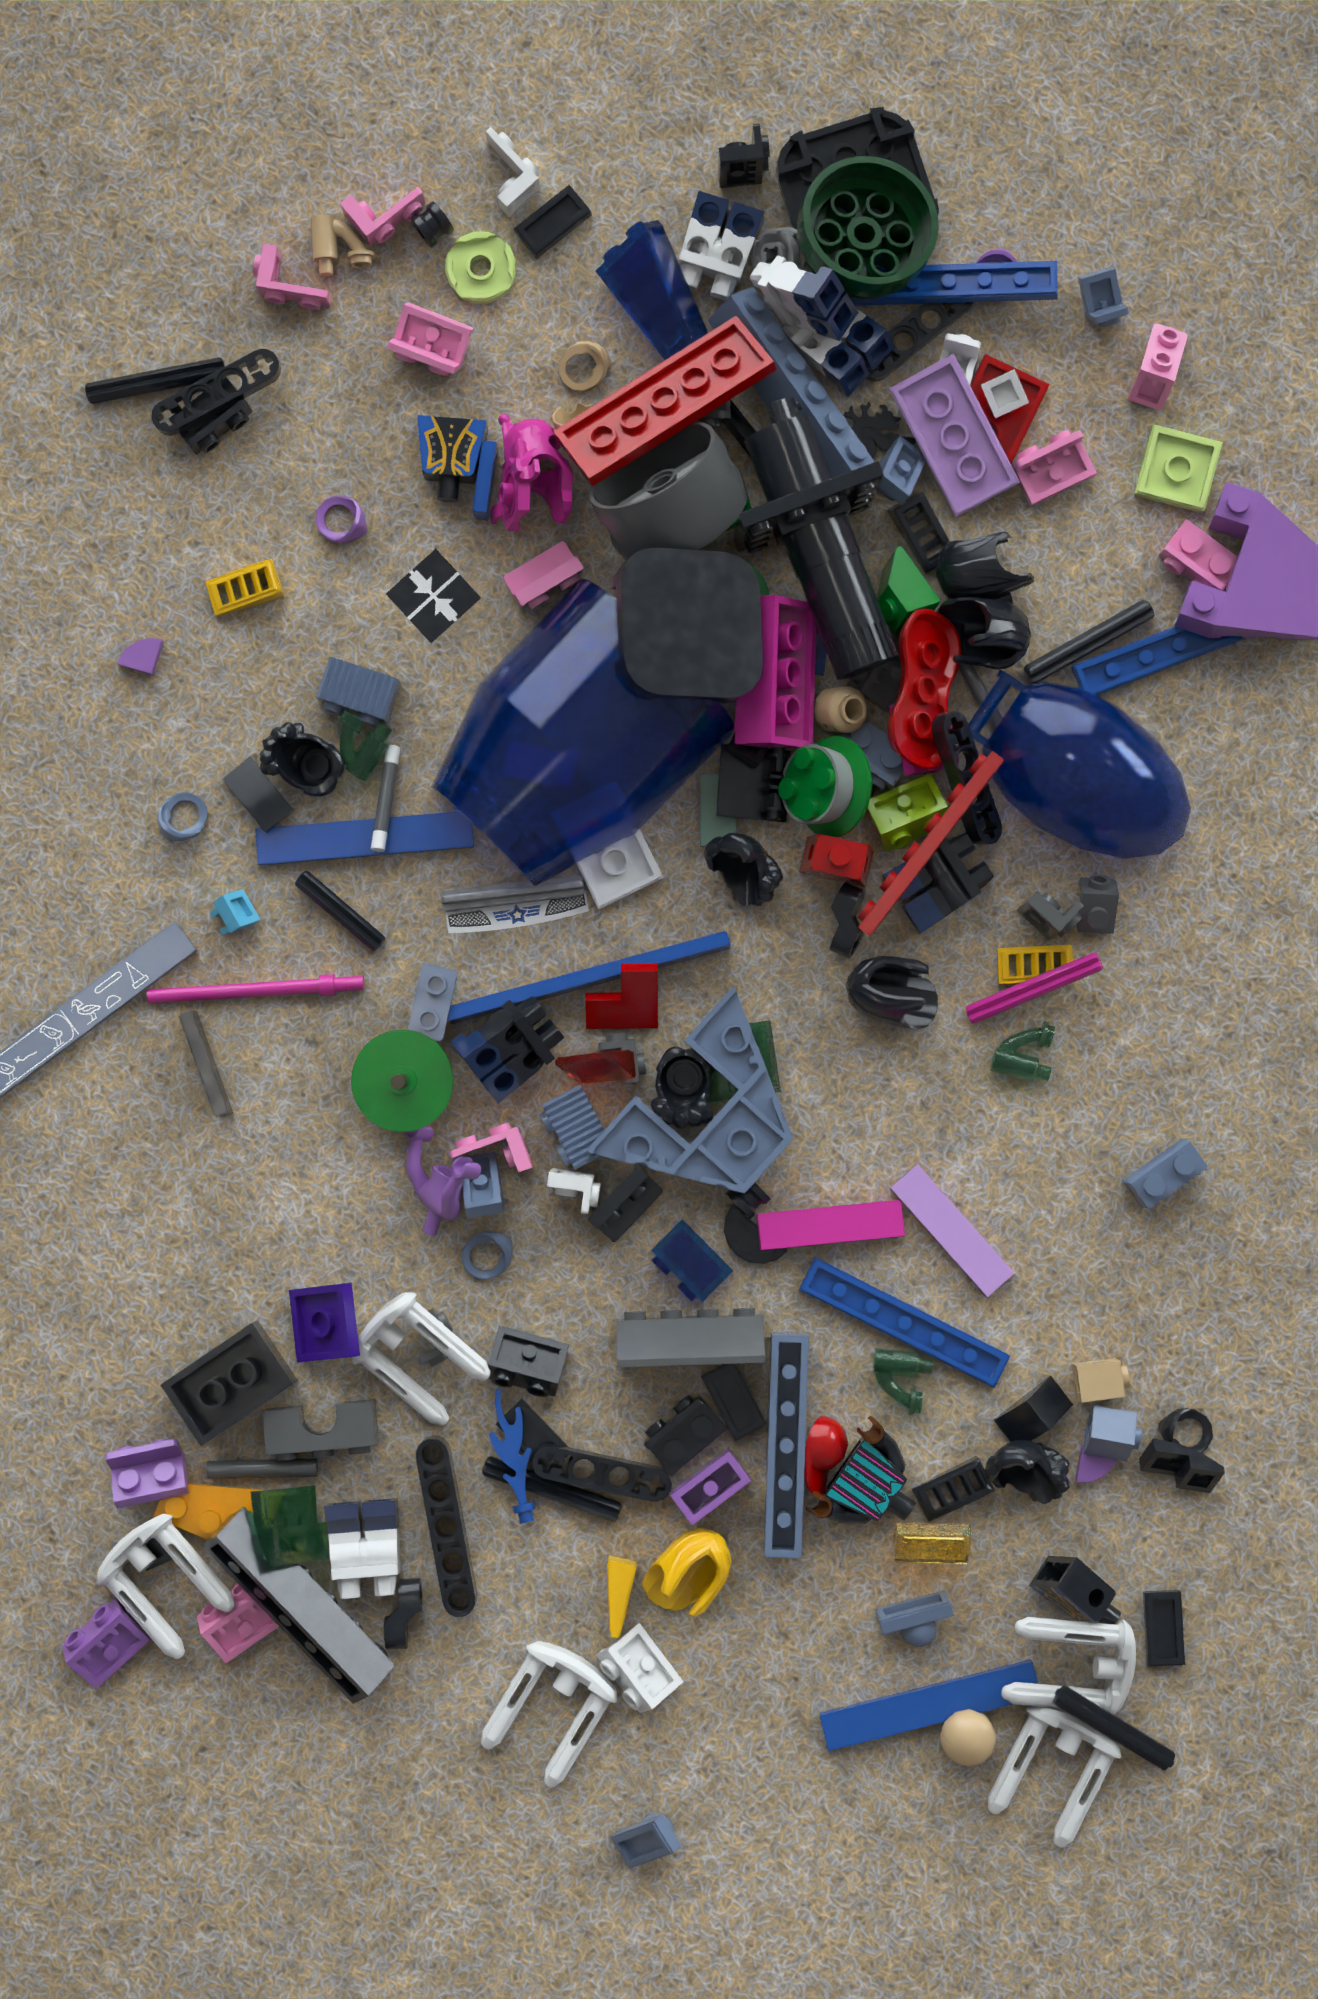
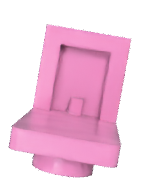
(267, 269)

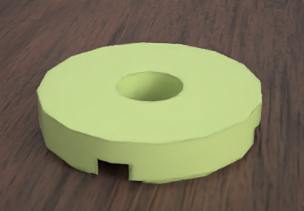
(480, 288)

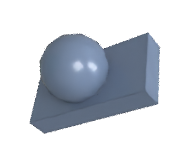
(915, 1617)
(646, 1840)

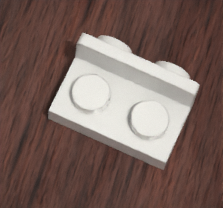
(570, 1182)
(639, 1669)

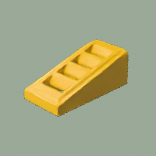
(252, 571)
(1004, 977)
(620, 1581)

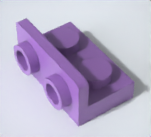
(147, 1472)
(104, 1643)

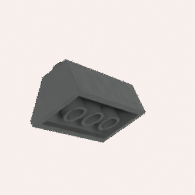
(690, 1340)

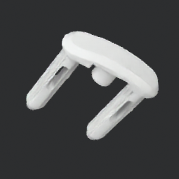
(384, 1329)
(133, 1549)
(1116, 1669)
(573, 1670)
(1069, 1741)

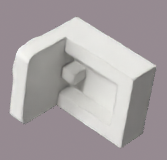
(965, 351)

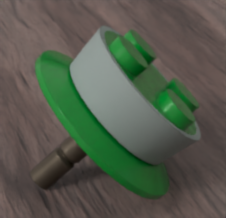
(827, 786)

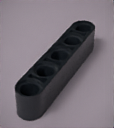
(442, 1543)

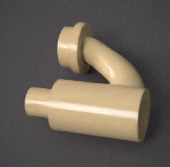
(324, 234)

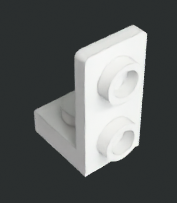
(513, 191)

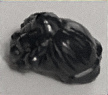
(301, 759)
(744, 868)
(683, 1088)
(1029, 1469)

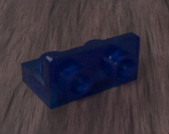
(691, 1261)

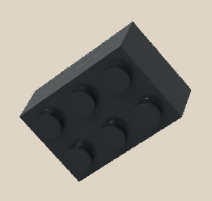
(229, 1382)

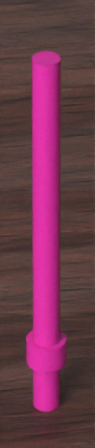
(326, 985)

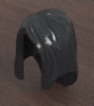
(973, 569)
(989, 631)
(893, 991)

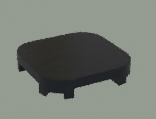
(872, 134)
(688, 625)

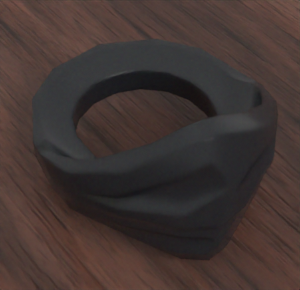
(1168, 1424)

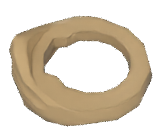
(599, 373)

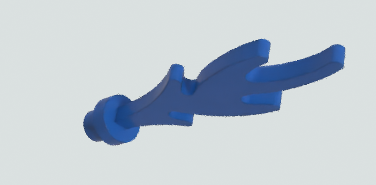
(509, 1453)

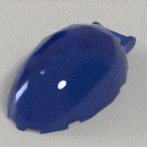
(1084, 769)

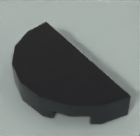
(744, 1241)

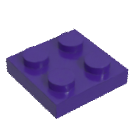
(324, 1322)

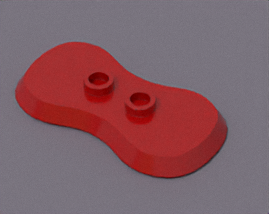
(927, 673)

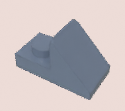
(901, 470)
(484, 1194)

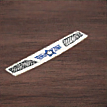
(514, 914)

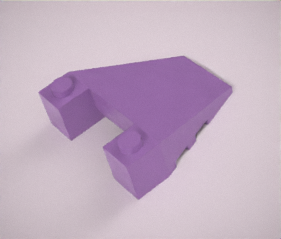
(1272, 579)

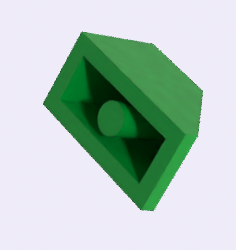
(903, 590)

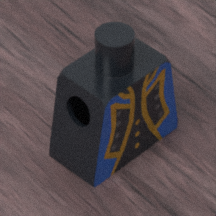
(450, 452)
(1076, 1590)

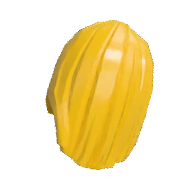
(689, 1571)

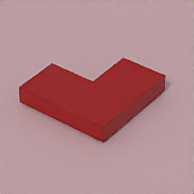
(632, 1007)

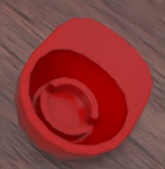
(823, 1451)

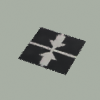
(433, 595)

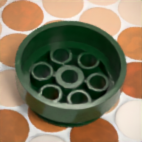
(906, 214)

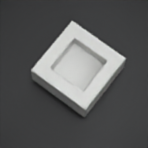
(1004, 393)

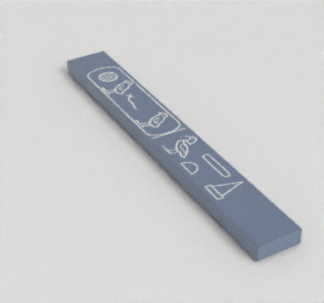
(93, 1005)

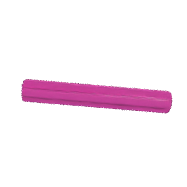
(1034, 988)

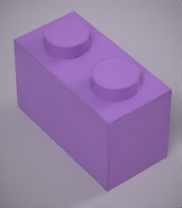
(710, 1486)

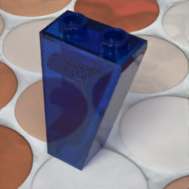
(653, 288)

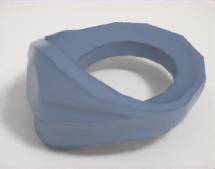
(164, 817)
(504, 1261)

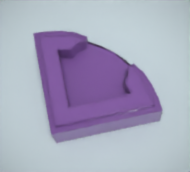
(142, 655)
(1092, 1467)

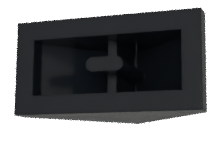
(1034, 1412)

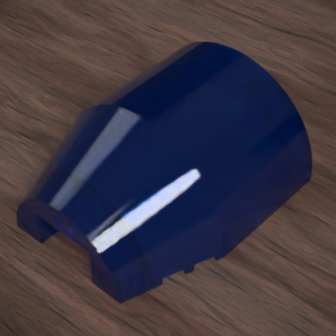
(563, 751)

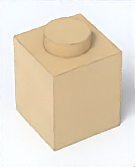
(1100, 1380)

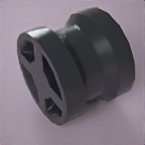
(432, 224)
(749, 1201)

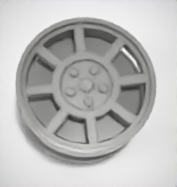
(777, 243)

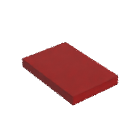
(1012, 426)

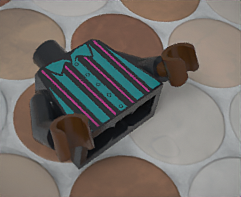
(866, 1482)

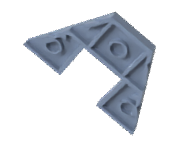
(742, 1135)

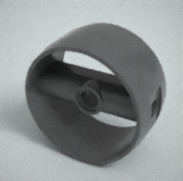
(672, 495)

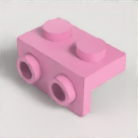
(430, 339)
(1053, 467)
(543, 573)

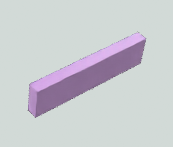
(952, 1230)

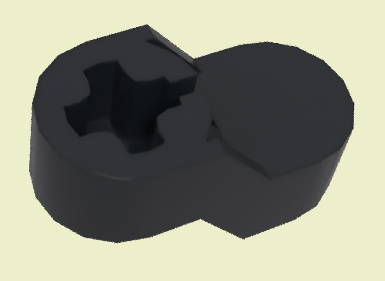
(845, 909)
(397, 1623)

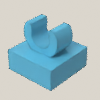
(235, 911)

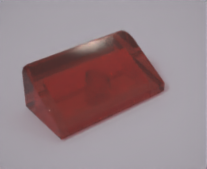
(599, 1066)

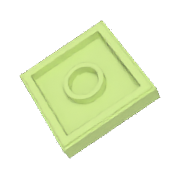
(1178, 468)

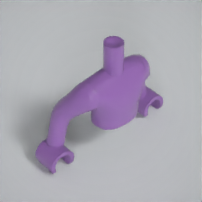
(443, 1189)

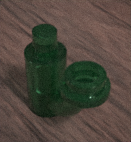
(370, 750)
(1019, 1065)
(903, 1364)

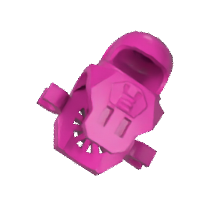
(523, 448)

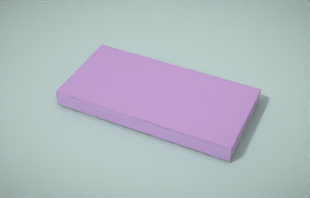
(954, 435)

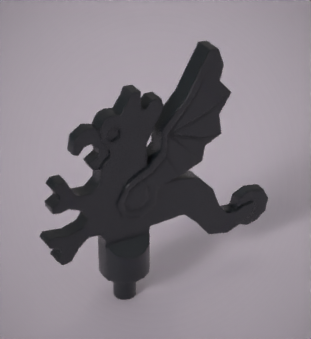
(869, 428)

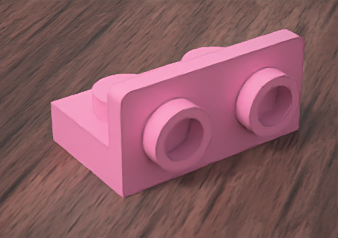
(1198, 557)
(235, 1630)

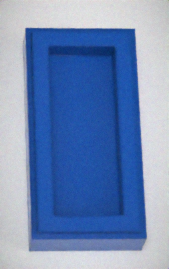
(485, 480)

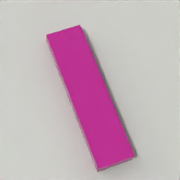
(830, 1225)

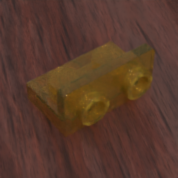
(932, 1543)

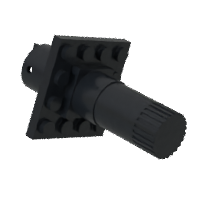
(810, 518)

